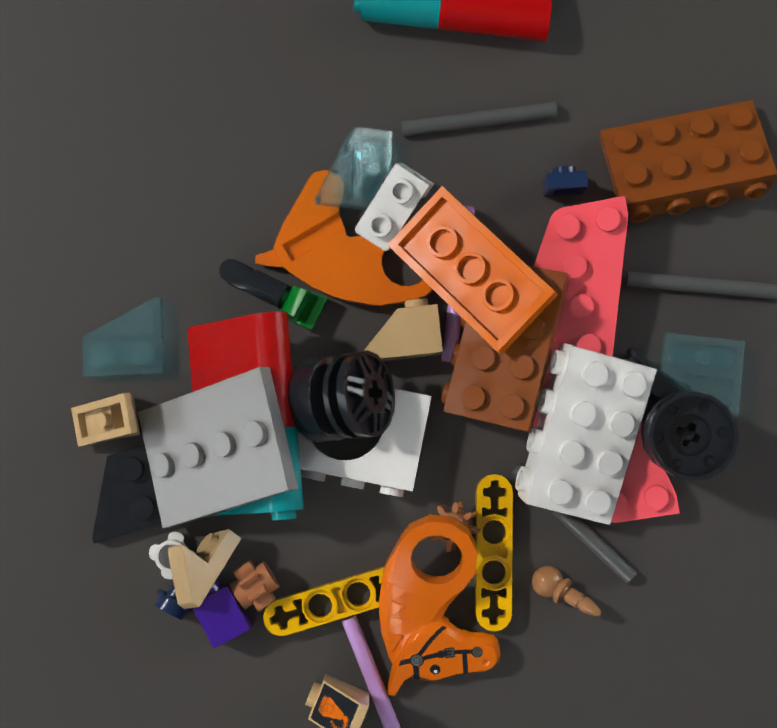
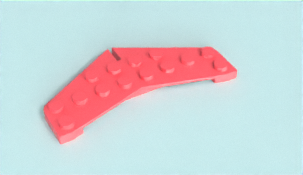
(590, 247)

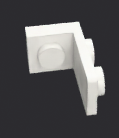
(393, 205)

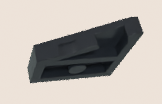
(126, 496)

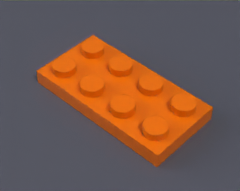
(472, 270)

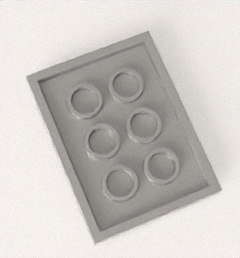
(217, 448)

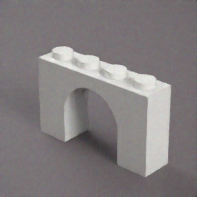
(389, 463)

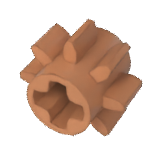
(461, 516)
(254, 585)

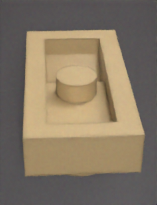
(105, 419)
(196, 574)

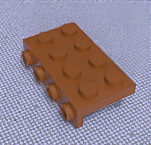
(689, 160)
(508, 385)

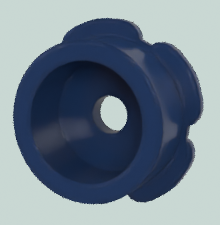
(168, 603)

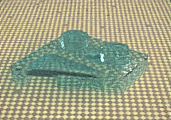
(358, 170)
(127, 344)
(705, 366)

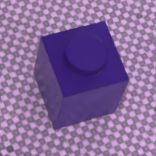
(222, 615)

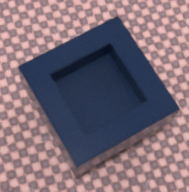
(564, 181)

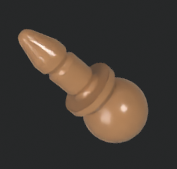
(549, 583)

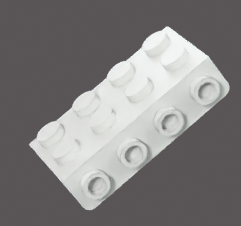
(584, 433)

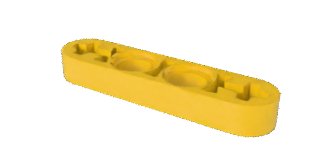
(498, 551)
(335, 591)

